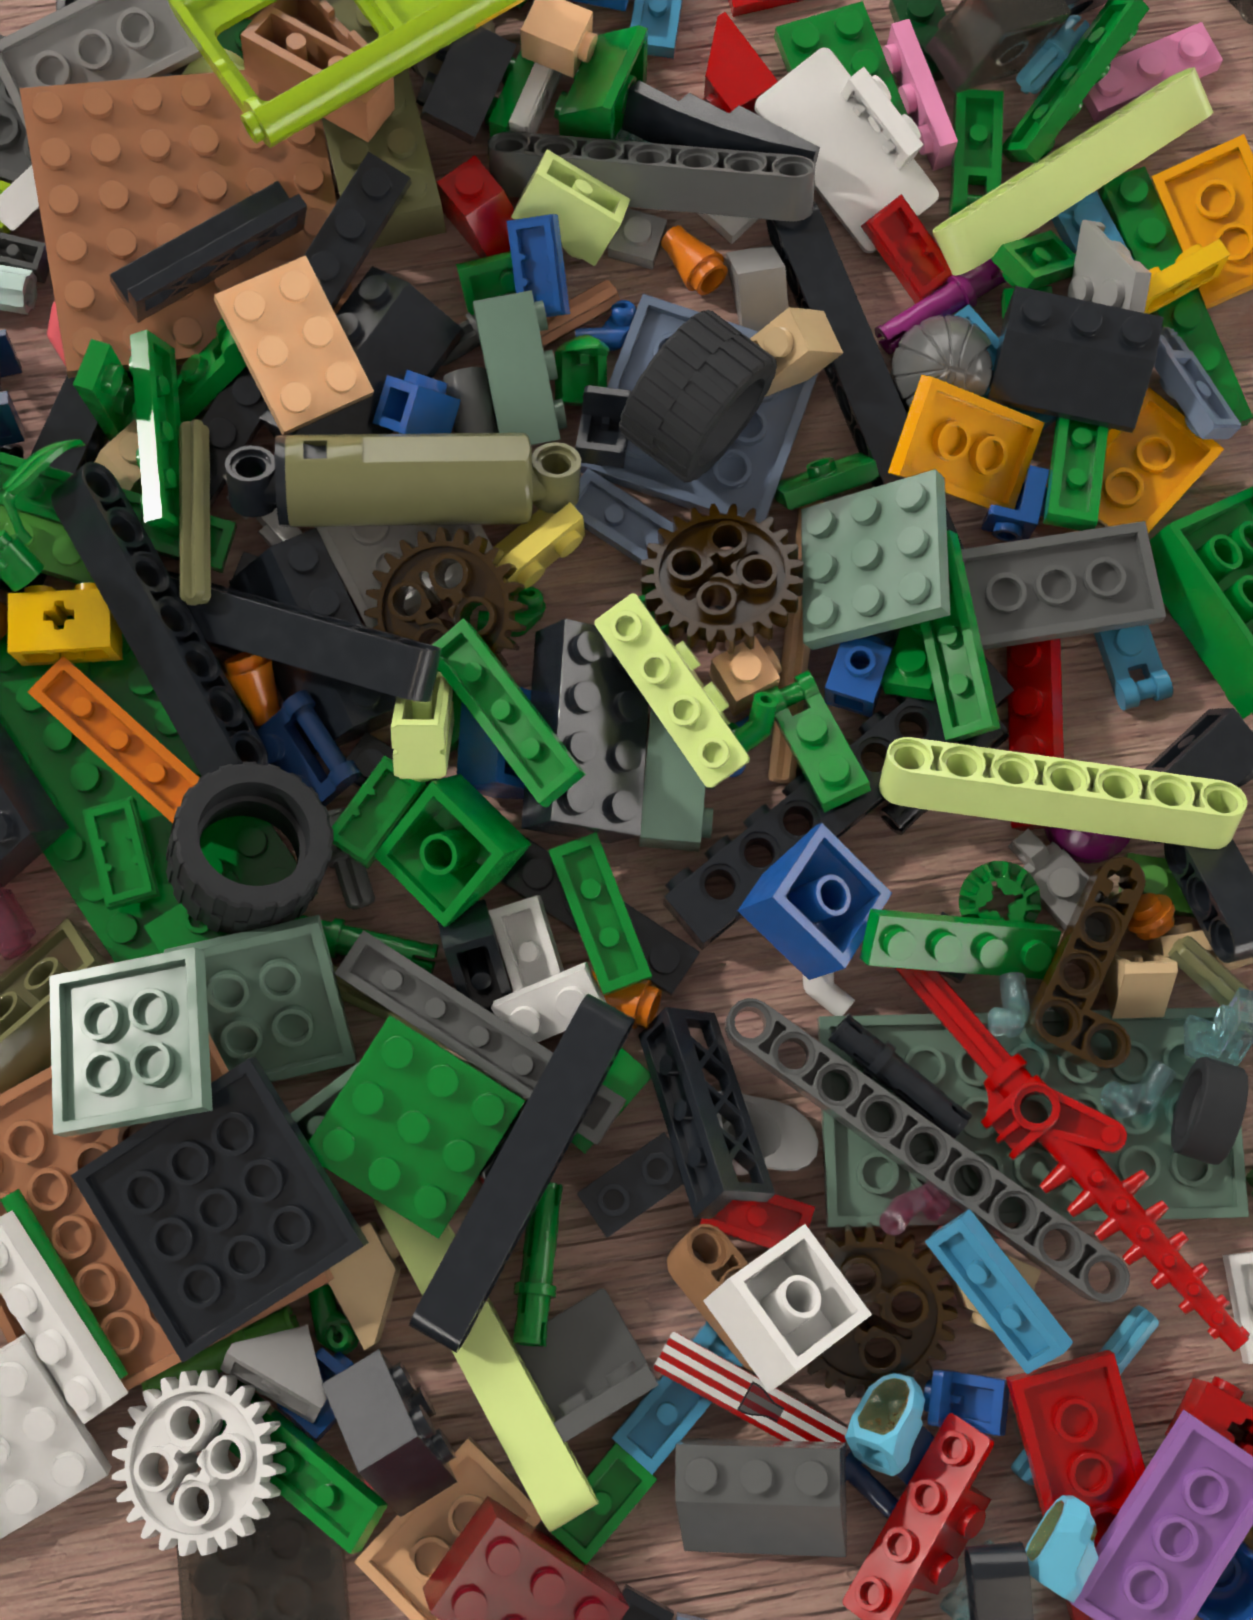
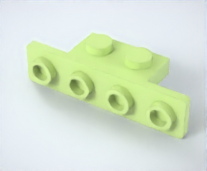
(674, 690)

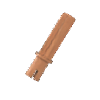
(583, 309)

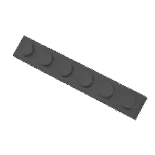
(461, 1025)

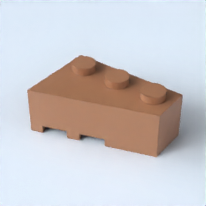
(302, 38)

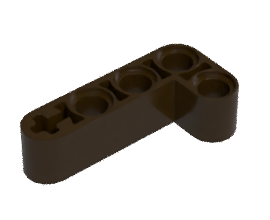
(1094, 960)

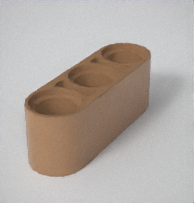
(701, 1278)

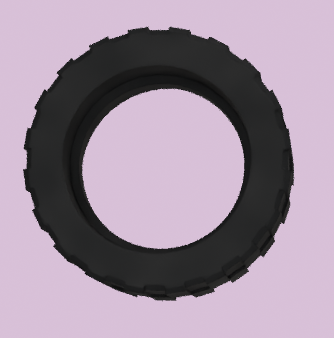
(697, 395)
(257, 793)

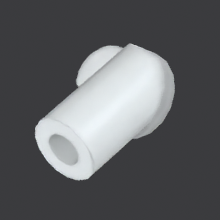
(828, 994)

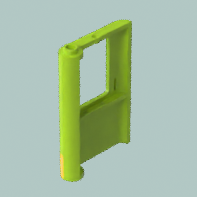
(406, 36)

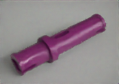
(949, 299)

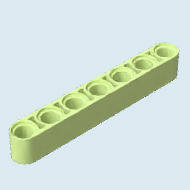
(1073, 171)
(1061, 793)
(503, 1389)

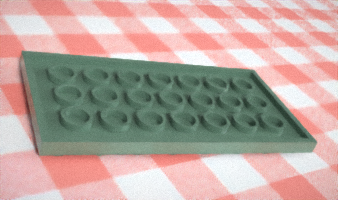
(865, 1181)

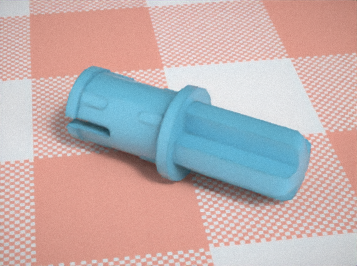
(1050, 56)

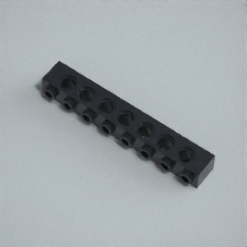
(708, 917)

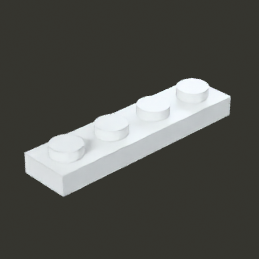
(54, 1325)

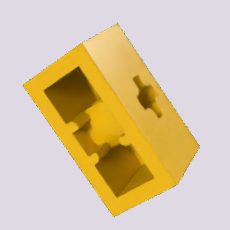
(86, 638)

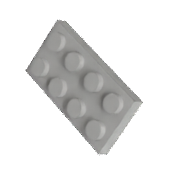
(95, 45)

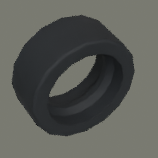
(1209, 1110)

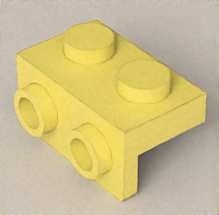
(541, 542)

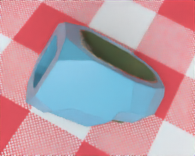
(887, 1423)
(1063, 1547)

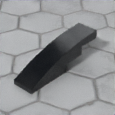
(700, 124)

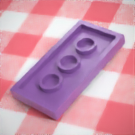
(1173, 1529)

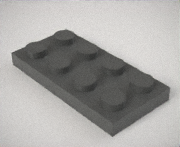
(1064, 585)

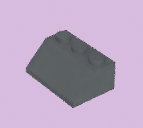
(762, 1496)

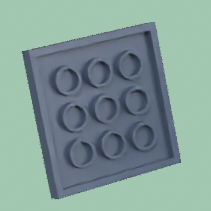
(747, 470)

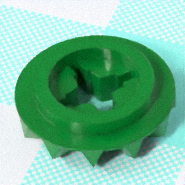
(1012, 880)

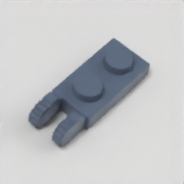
(1193, 389)

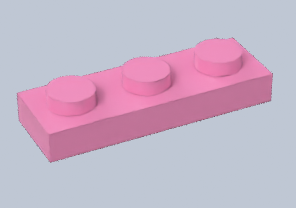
(1149, 65)
(920, 94)

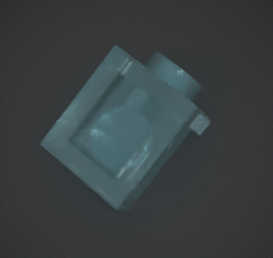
(1226, 1037)

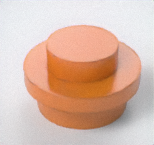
(1152, 916)

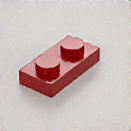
(762, 1221)

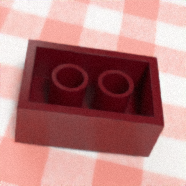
(517, 1573)

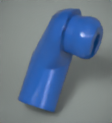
(615, 328)

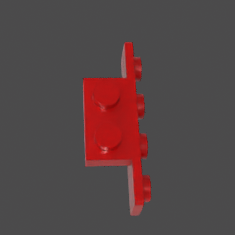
(927, 1525)

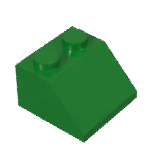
(601, 86)
(451, 848)

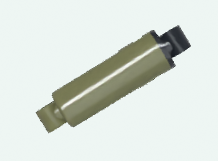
(402, 479)

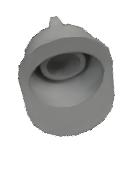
(782, 1133)

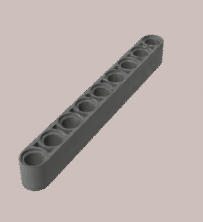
(949, 1155)

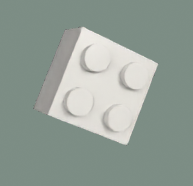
(786, 1307)

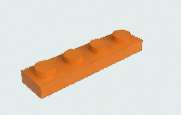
(114, 736)

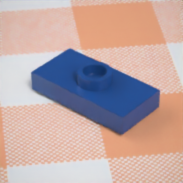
(539, 261)

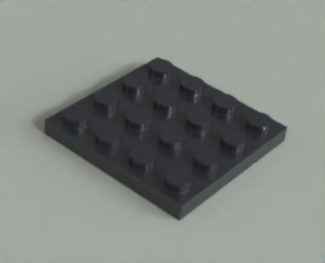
(219, 1210)

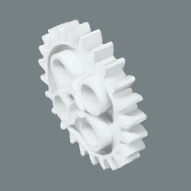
(232, 1492)

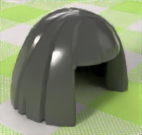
(943, 349)

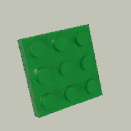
(414, 1126)

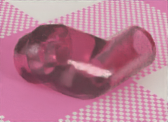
(909, 1204)

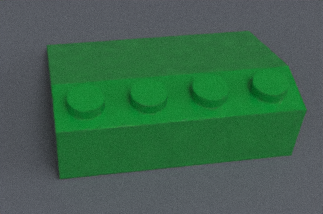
(1208, 589)

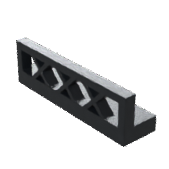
(209, 250)
(691, 1111)

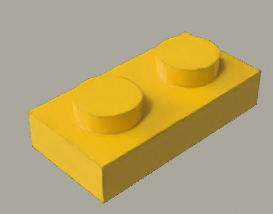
(1190, 271)

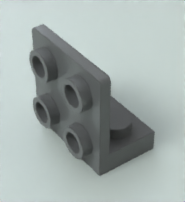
(587, 1365)

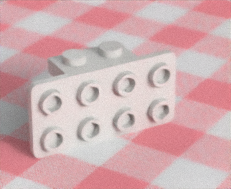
(861, 140)

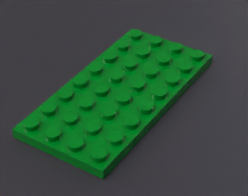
(82, 780)

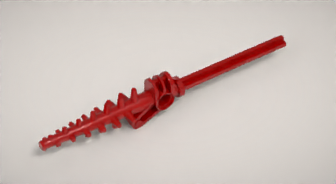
(1073, 1139)

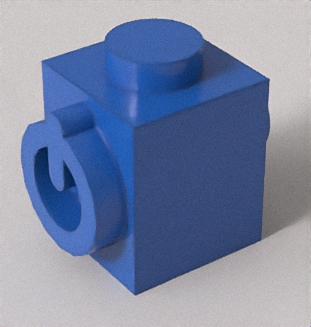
(416, 405)
(857, 675)

